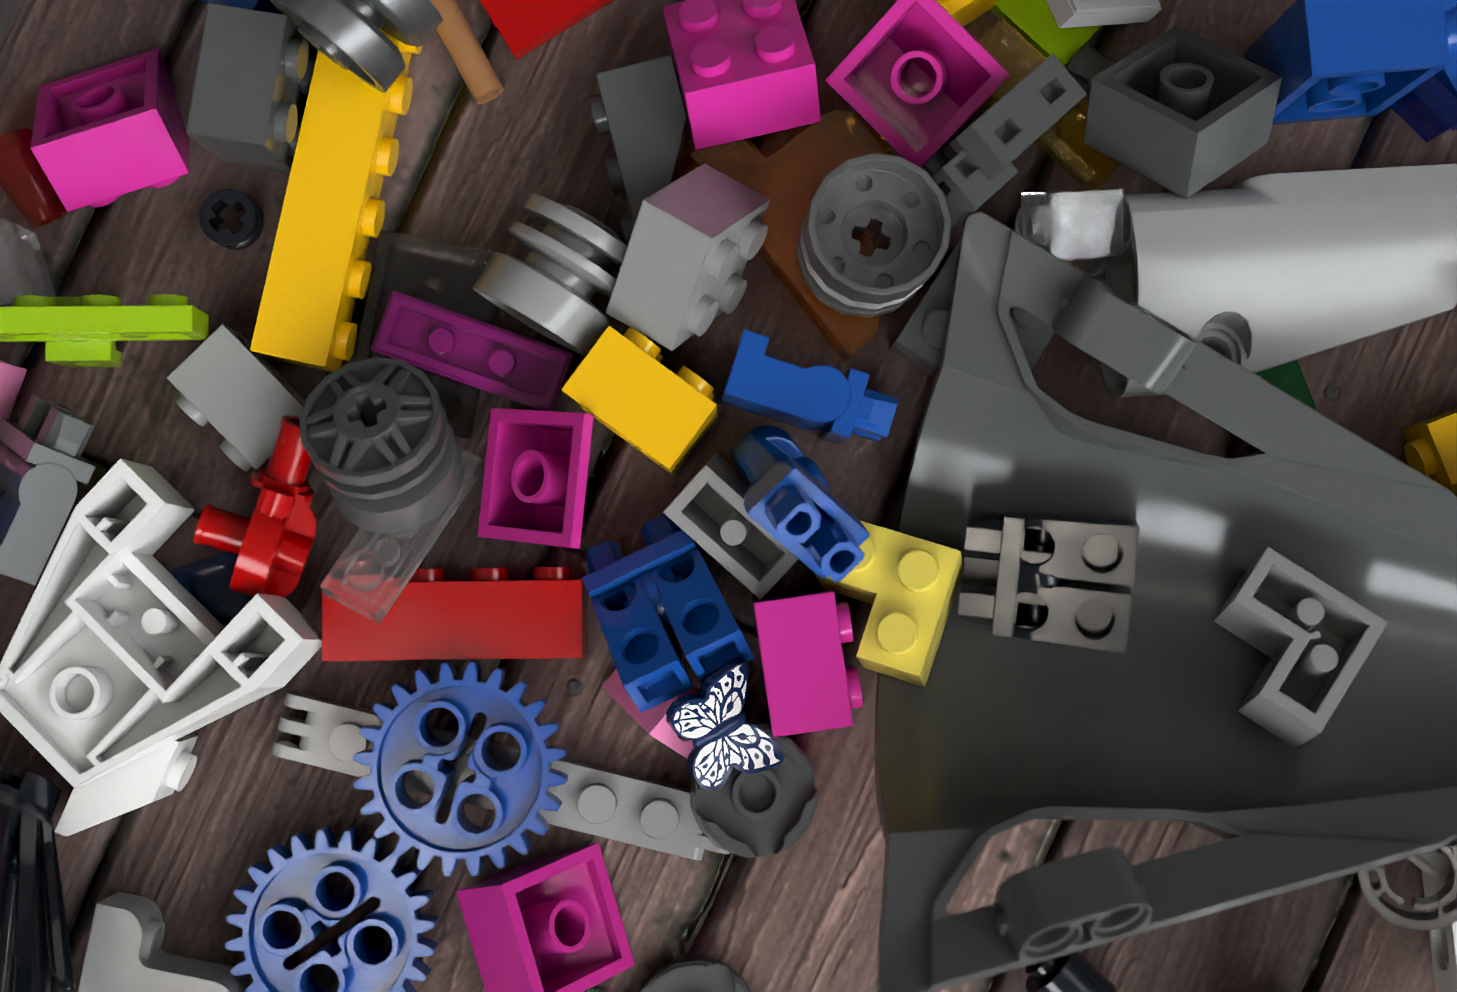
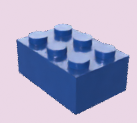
(1351, 55)

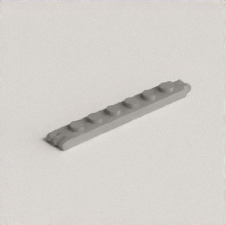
(592, 799)

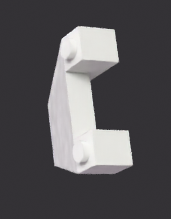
(121, 651)

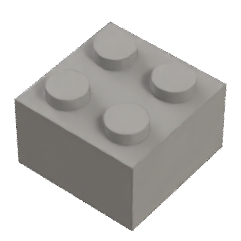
(688, 256)

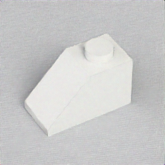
(130, 786)

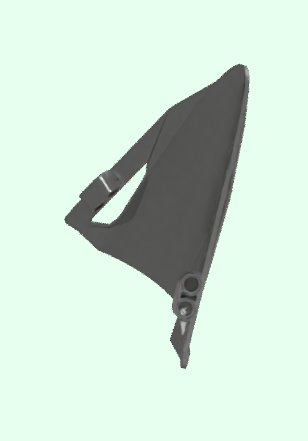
(1153, 732)

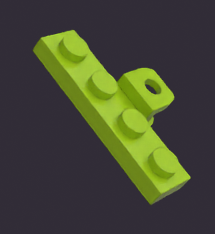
(86, 327)

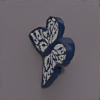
(720, 729)

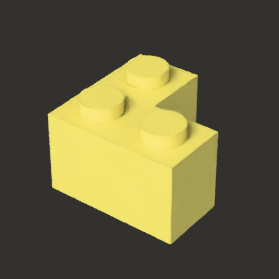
(911, 598)

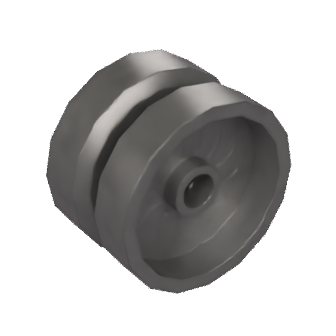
(352, 35)

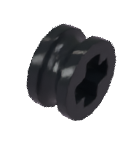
(210, 219)

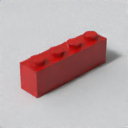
(466, 619)

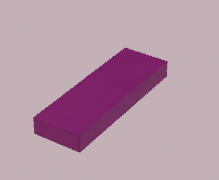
(472, 352)

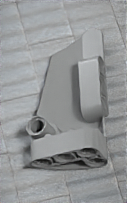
(1289, 261)

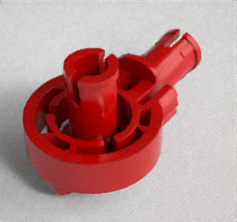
(282, 528)

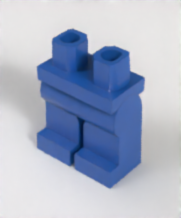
(807, 397)
(645, 592)

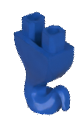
(796, 503)

